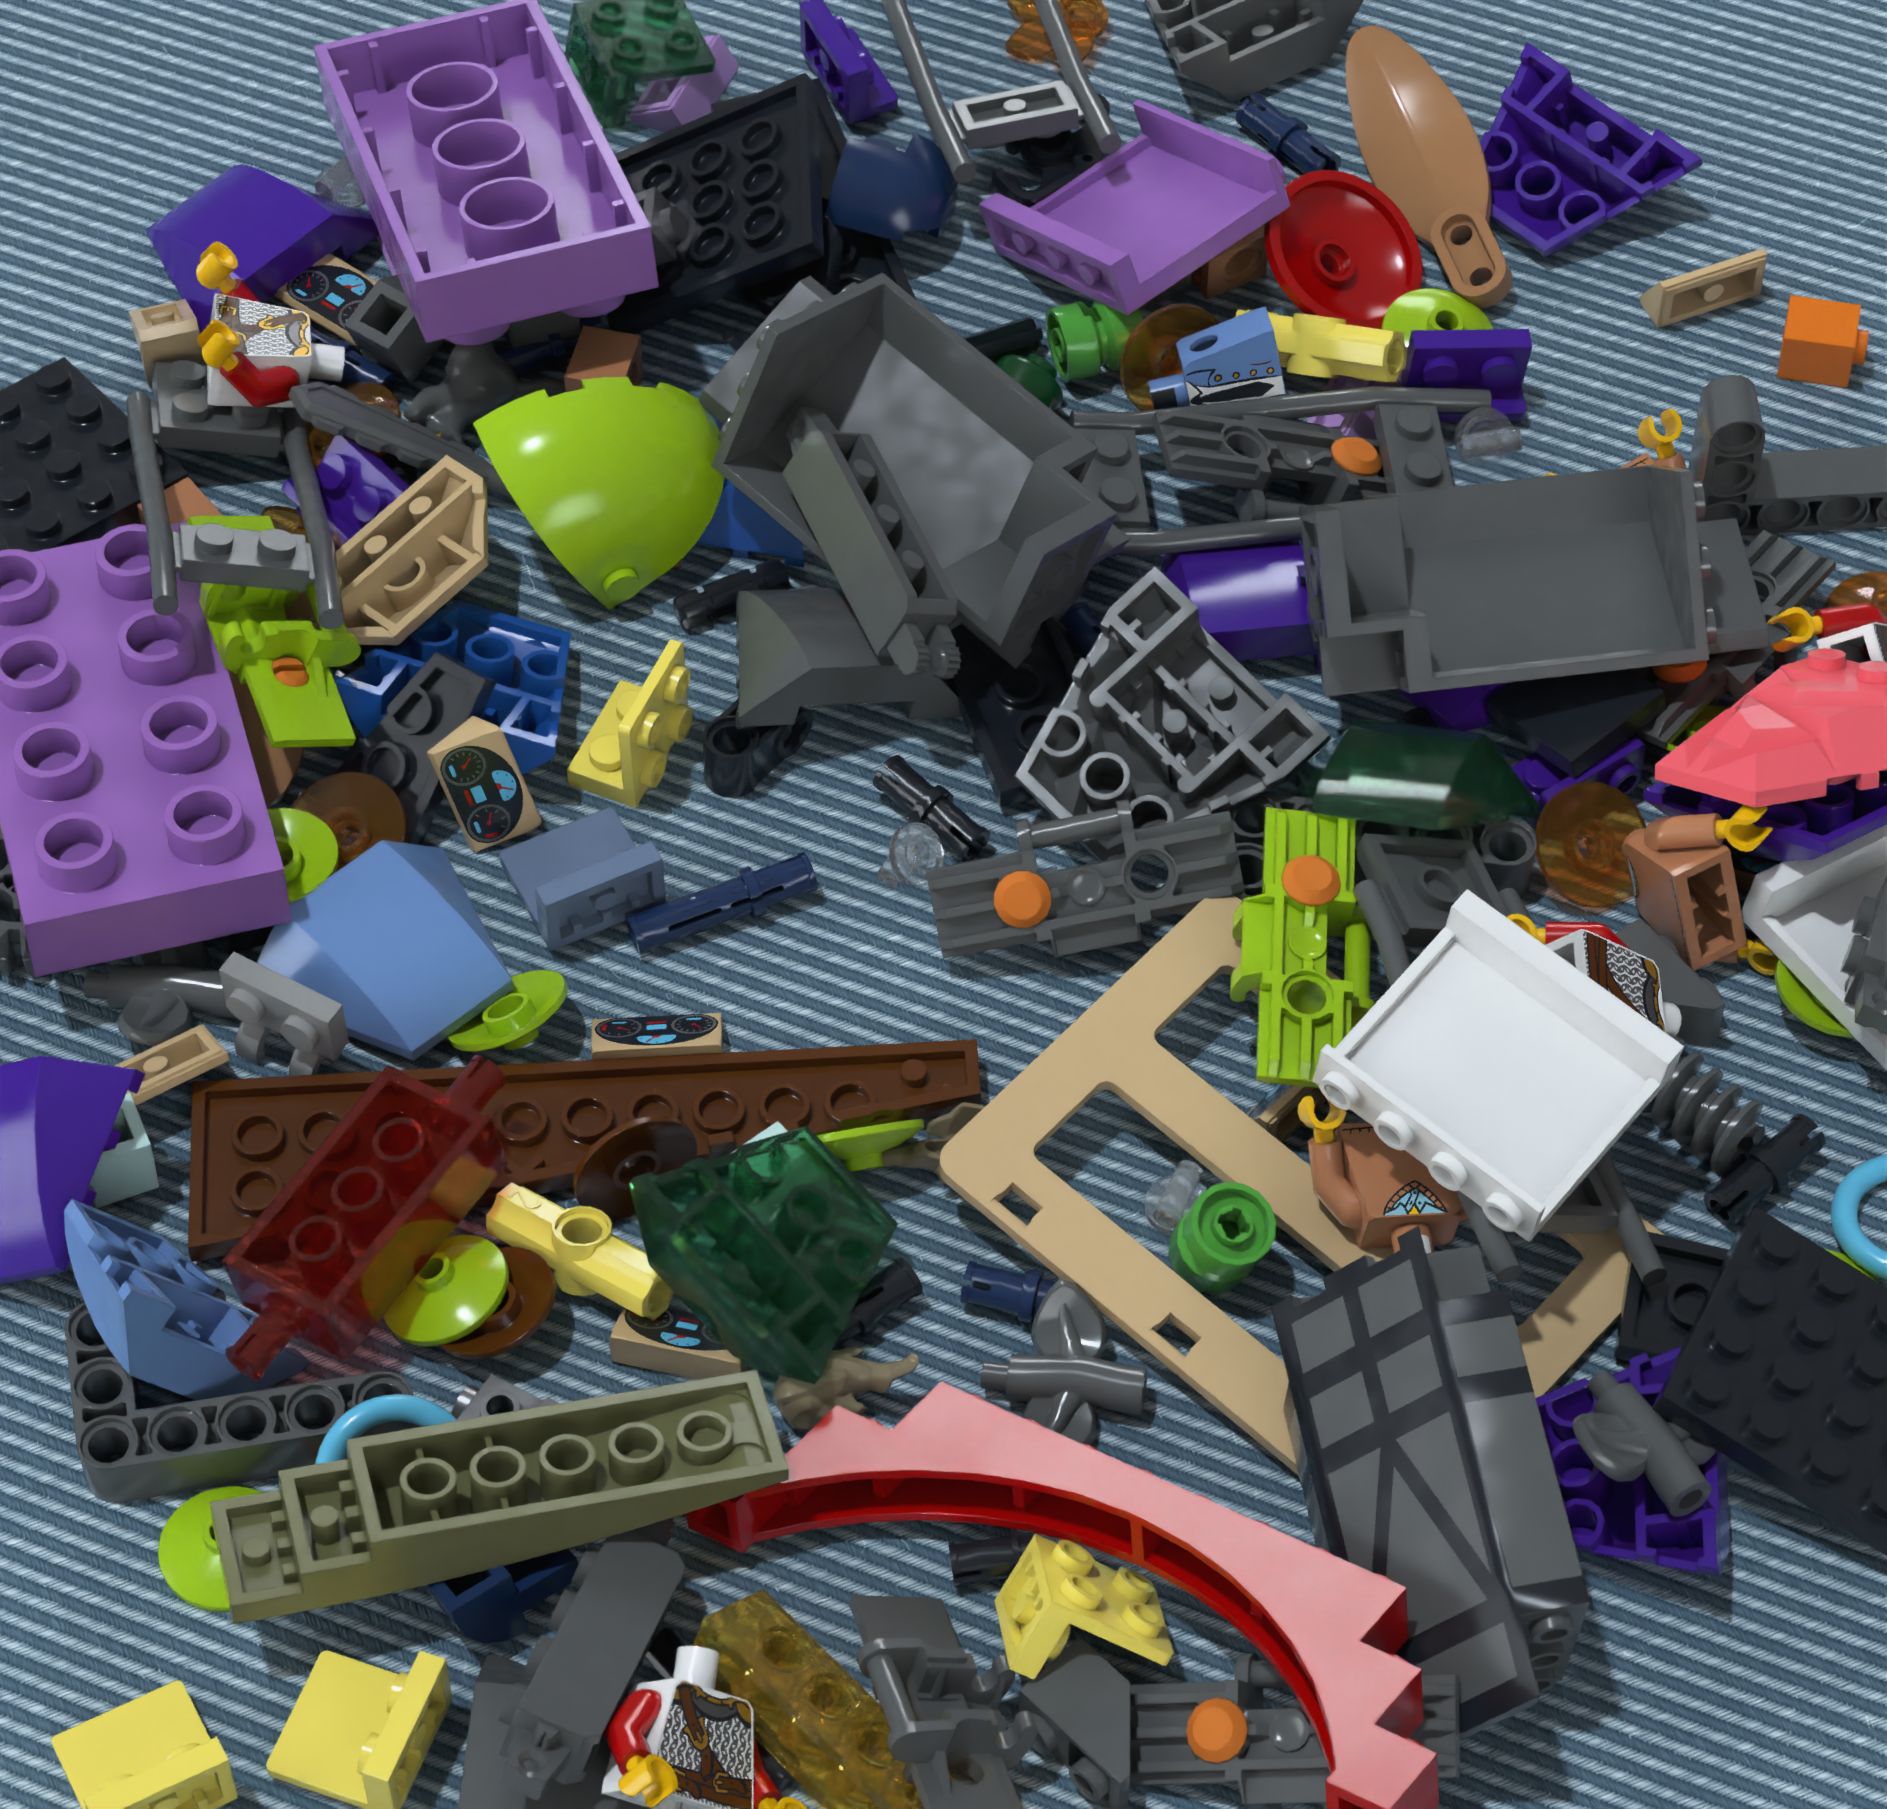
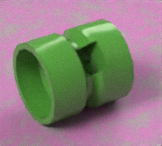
(1087, 338)
(1222, 1237)

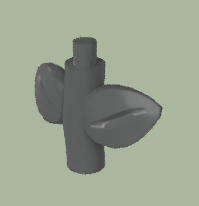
(160, 992)
(1067, 1371)
(1633, 1439)

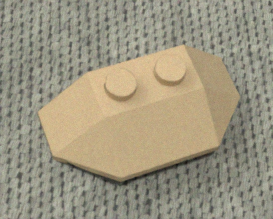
(411, 556)

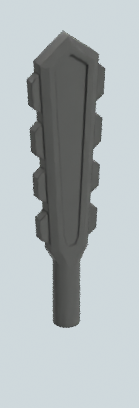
(381, 430)

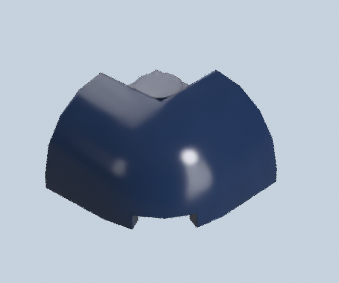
(891, 189)
(493, 1602)

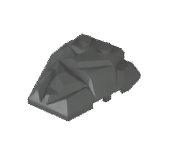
(1163, 723)

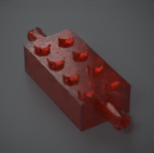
(365, 1214)

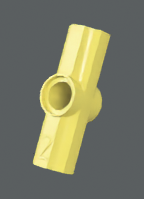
(1332, 348)
(579, 1250)

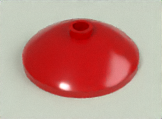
(1342, 248)

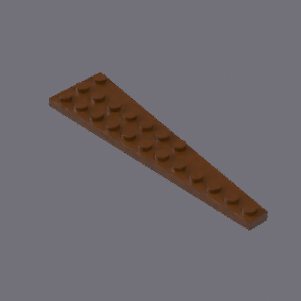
(262, 1130)

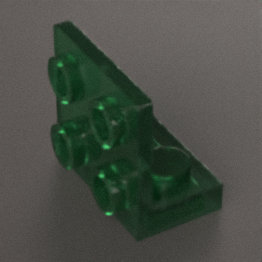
(631, 43)

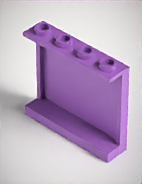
(1143, 212)

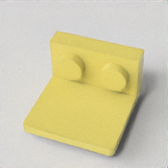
(635, 733)
(1065, 1587)
(362, 1729)
(146, 1756)

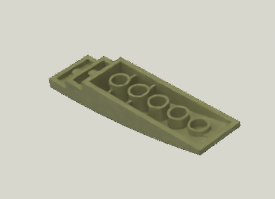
(492, 1492)

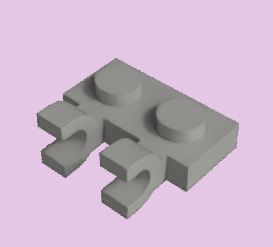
(281, 1006)

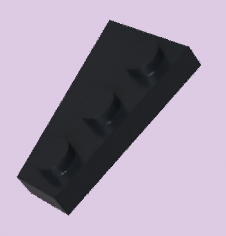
(416, 720)

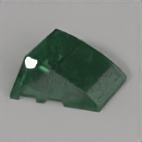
(1413, 778)
(766, 1247)

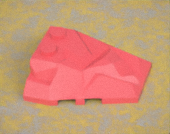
(1791, 735)

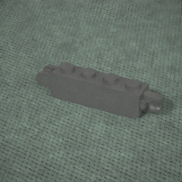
(873, 545)
(590, 1661)

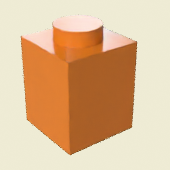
(1821, 341)

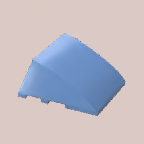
(393, 947)
(160, 1309)

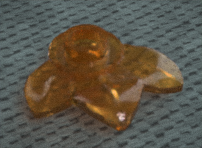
(1083, 17)

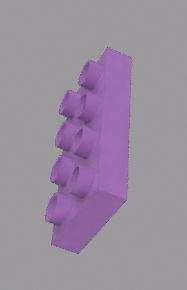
(485, 172)
(123, 763)

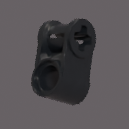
(744, 756)

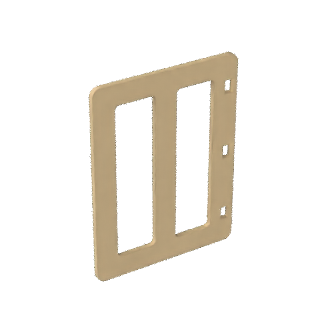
(1117, 1051)

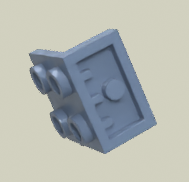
(584, 877)

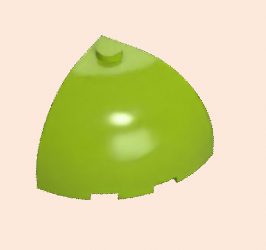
(609, 477)

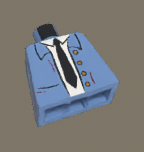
(1224, 365)

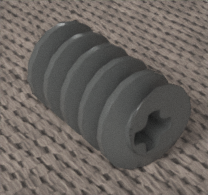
(1705, 1116)

